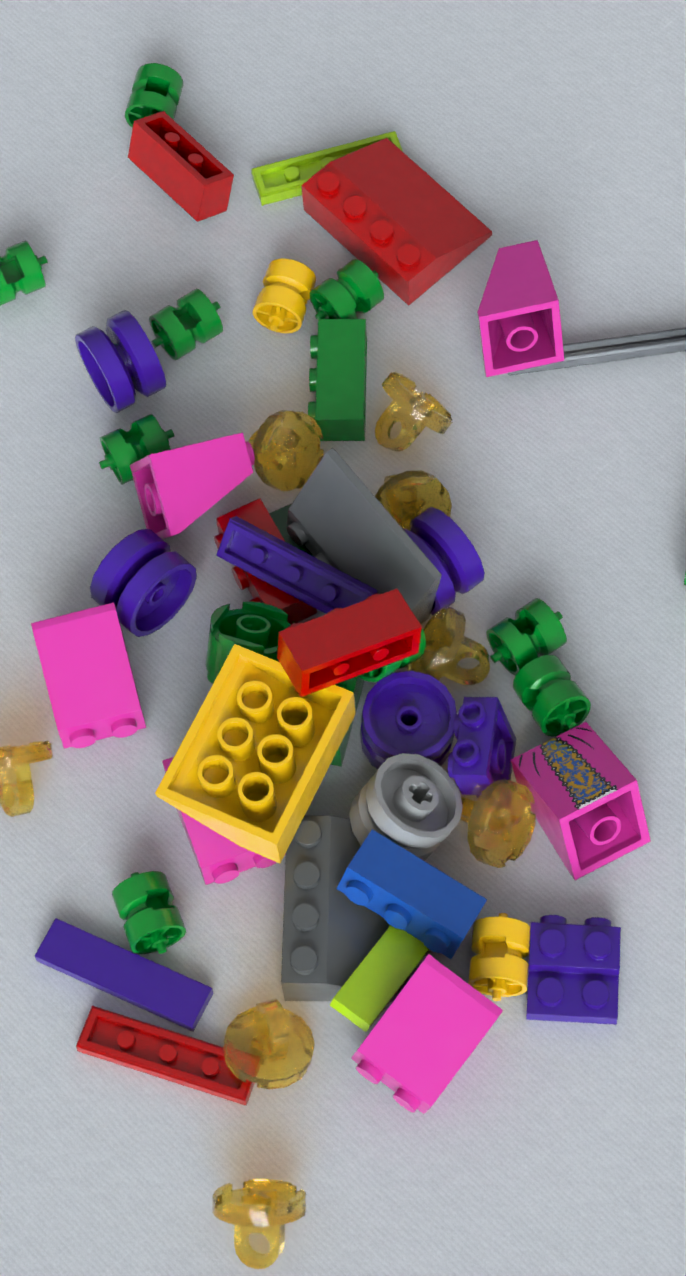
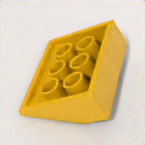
(256, 753)

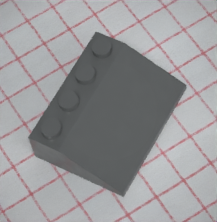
(358, 536)
(321, 927)

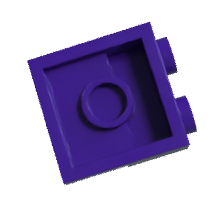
(482, 745)
(573, 971)

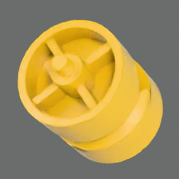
(284, 295)
(499, 959)

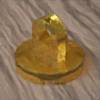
(413, 411)
(287, 449)
(410, 494)
(448, 646)
(16, 778)
(499, 822)
(268, 1046)
(260, 1208)

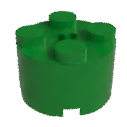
(251, 627)

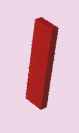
(161, 1054)

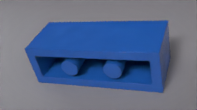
(411, 894)

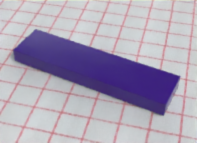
(289, 568)
(124, 974)

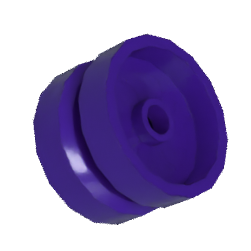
(120, 361)
(449, 552)
(143, 582)
(407, 716)

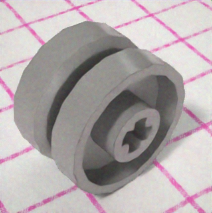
(408, 803)

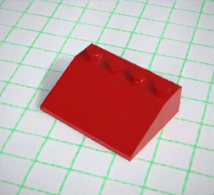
(393, 217)

